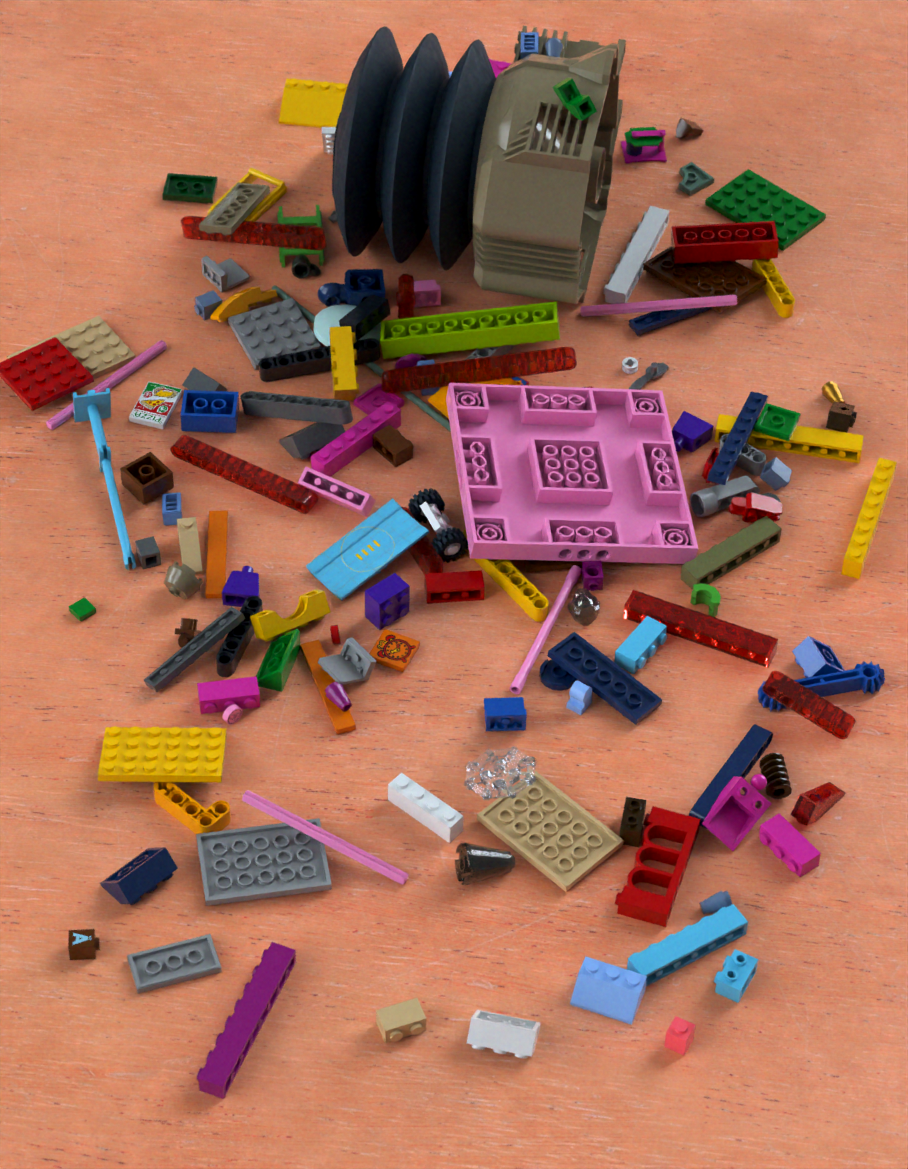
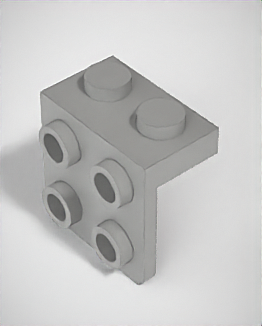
(349, 666)

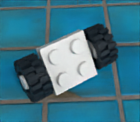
(449, 541)

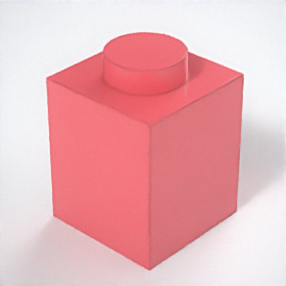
(679, 1035)

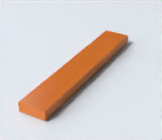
(216, 553)
(341, 720)

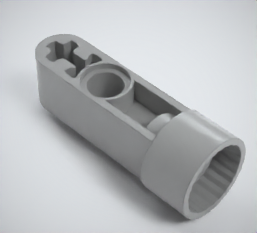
(719, 497)

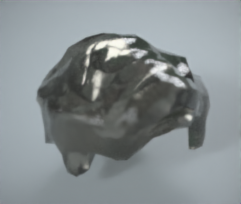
(584, 607)

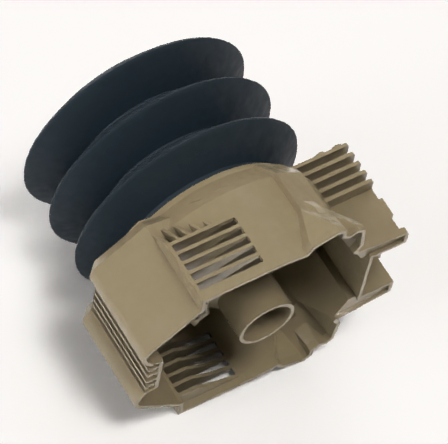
(480, 160)

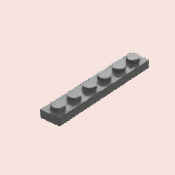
(194, 649)

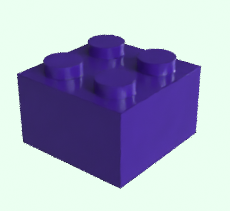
(387, 601)

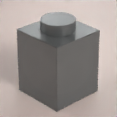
(148, 552)

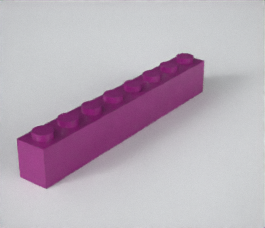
(247, 1020)

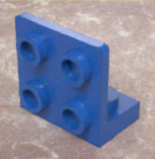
(505, 714)

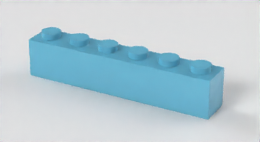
(689, 944)

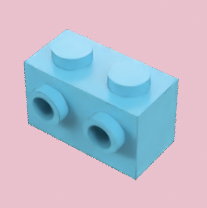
(736, 975)

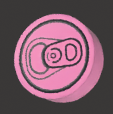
(232, 714)

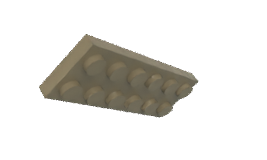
(234, 208)

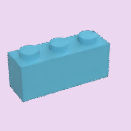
(640, 645)

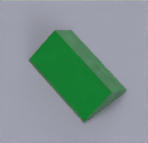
(279, 661)

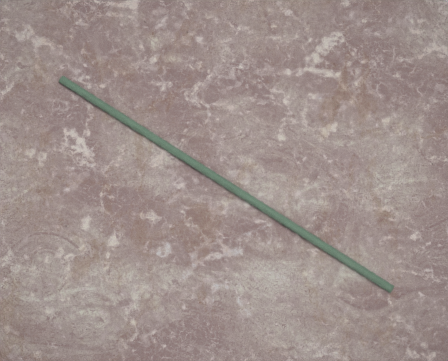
(412, 397)

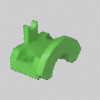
(706, 595)

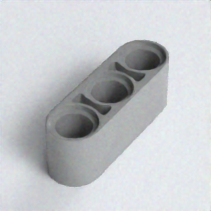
(750, 459)

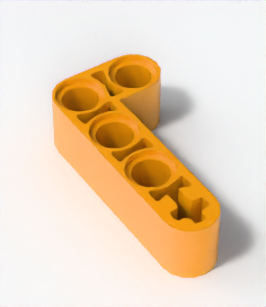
(189, 811)

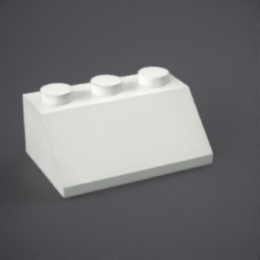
(503, 1033)

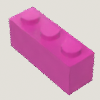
(219, 695)
(789, 845)

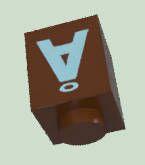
(83, 944)

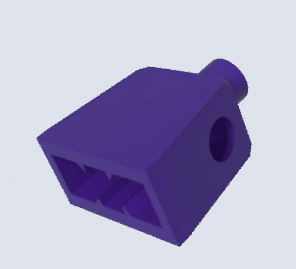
(691, 432)
(240, 587)

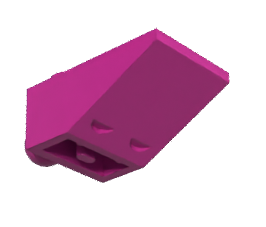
(735, 812)

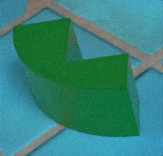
(578, 104)

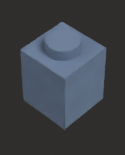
(207, 304)
(776, 474)

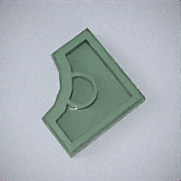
(694, 179)

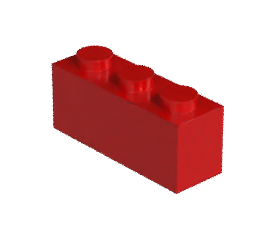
(454, 587)

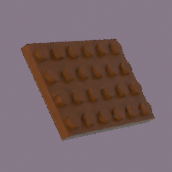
(705, 278)

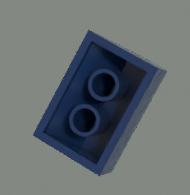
(140, 875)

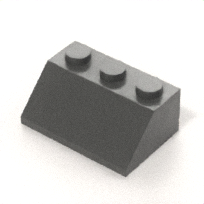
(310, 439)

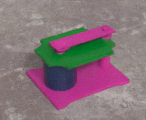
(644, 145)

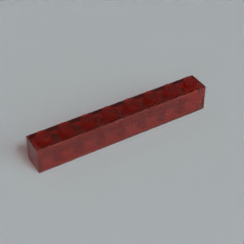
(703, 628)

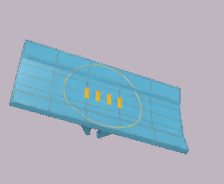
(366, 549)

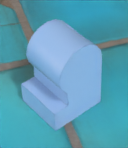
(579, 697)

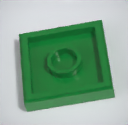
(777, 422)

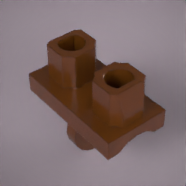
(187, 631)

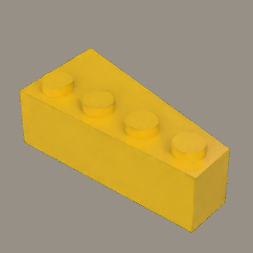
(342, 361)

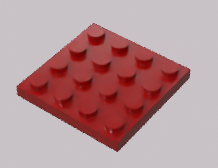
(44, 373)

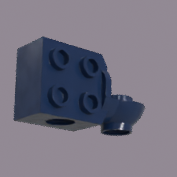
(357, 287)

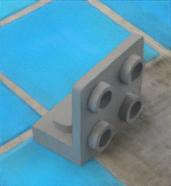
(223, 275)

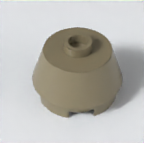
(182, 581)

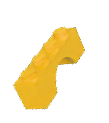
(310, 607)

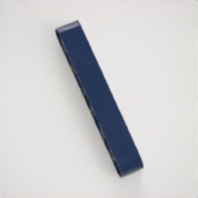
(737, 765)

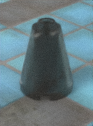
(481, 863)

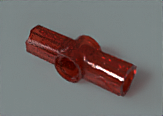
(405, 296)

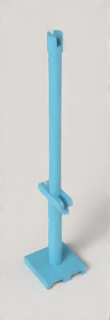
(94, 408)

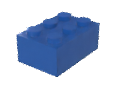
(210, 411)

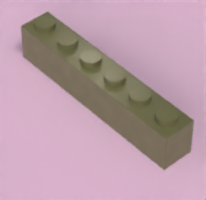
(731, 553)

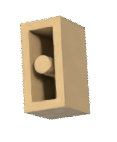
(401, 1020)

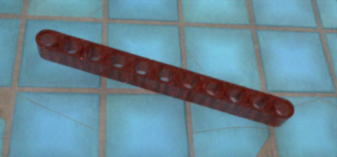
(478, 369)

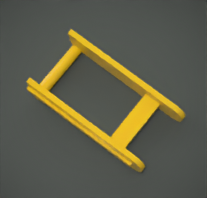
(266, 203)

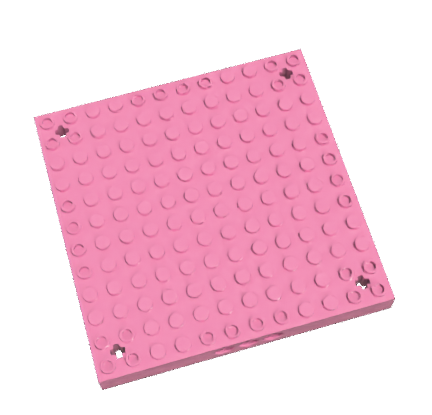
(569, 474)

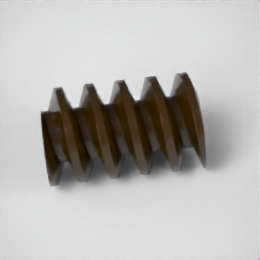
(774, 770)

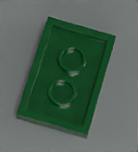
(190, 188)

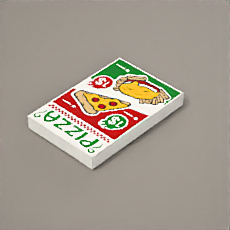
(155, 405)

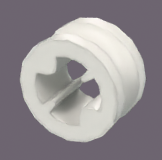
(630, 361)

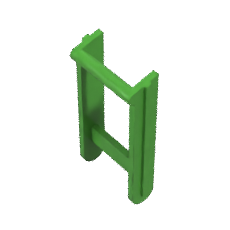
(301, 221)

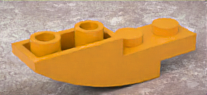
(241, 302)

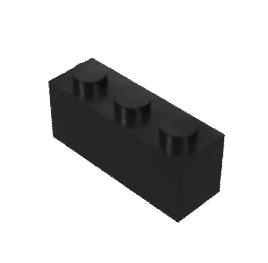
(366, 315)

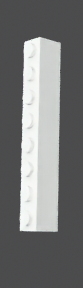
(637, 252)

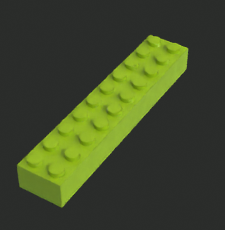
(470, 330)

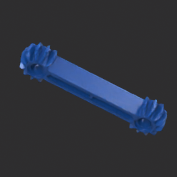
(863, 677)

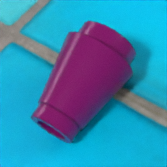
(337, 694)

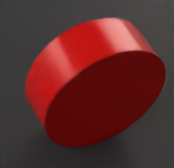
(335, 635)

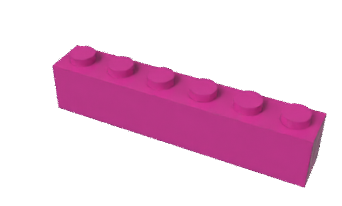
(355, 440)

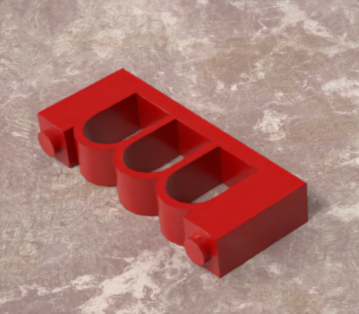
(648, 905)

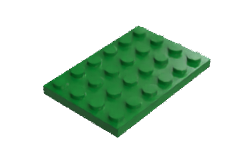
(758, 200)

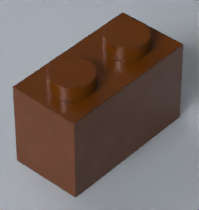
(392, 445)

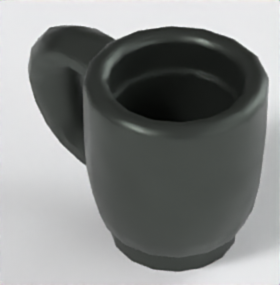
(302, 267)

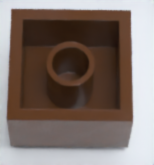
(147, 478)

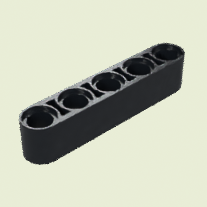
(237, 639)

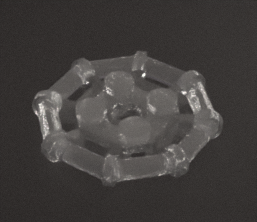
(489, 764)

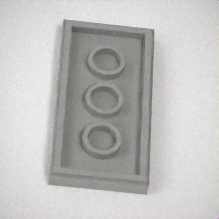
(174, 963)

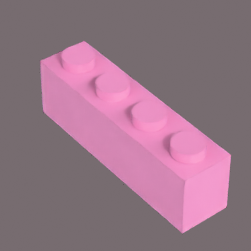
(337, 491)

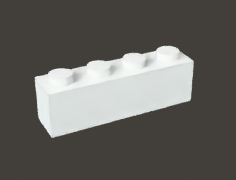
(425, 807)

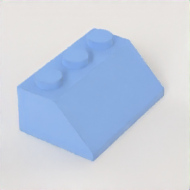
(608, 990)

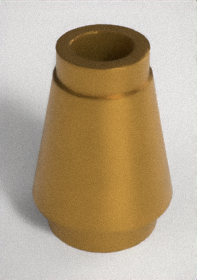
(832, 392)

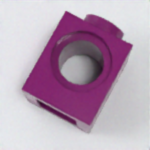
(592, 575)

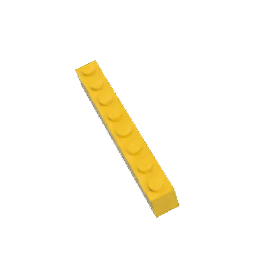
(803, 441)
(868, 518)

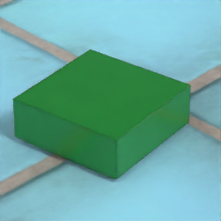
(82, 609)

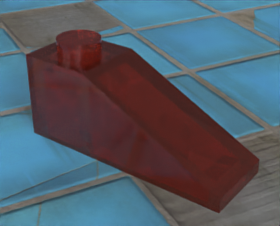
(816, 802)

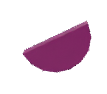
(409, 361)

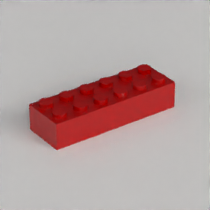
(724, 242)

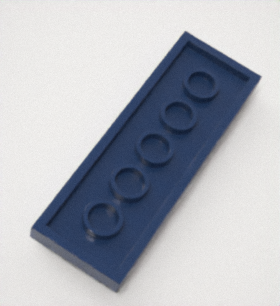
(605, 678)

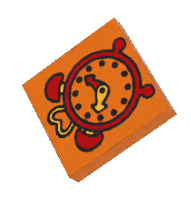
(394, 650)

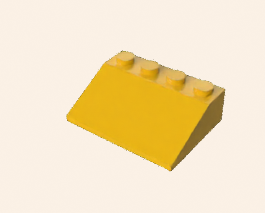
(311, 103)

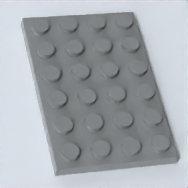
(261, 863)

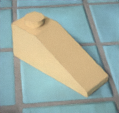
(189, 543)

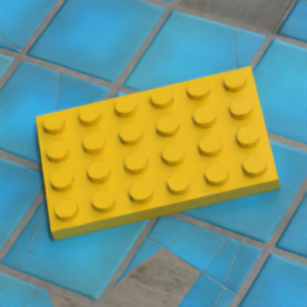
(162, 754)

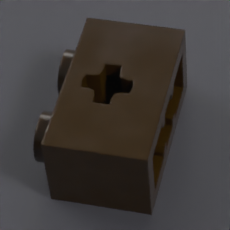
(841, 417)
(632, 821)

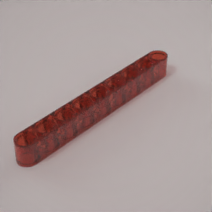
(260, 234)
(244, 474)

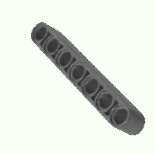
(296, 407)

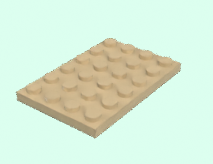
(93, 346)
(551, 832)

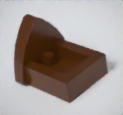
(687, 127)

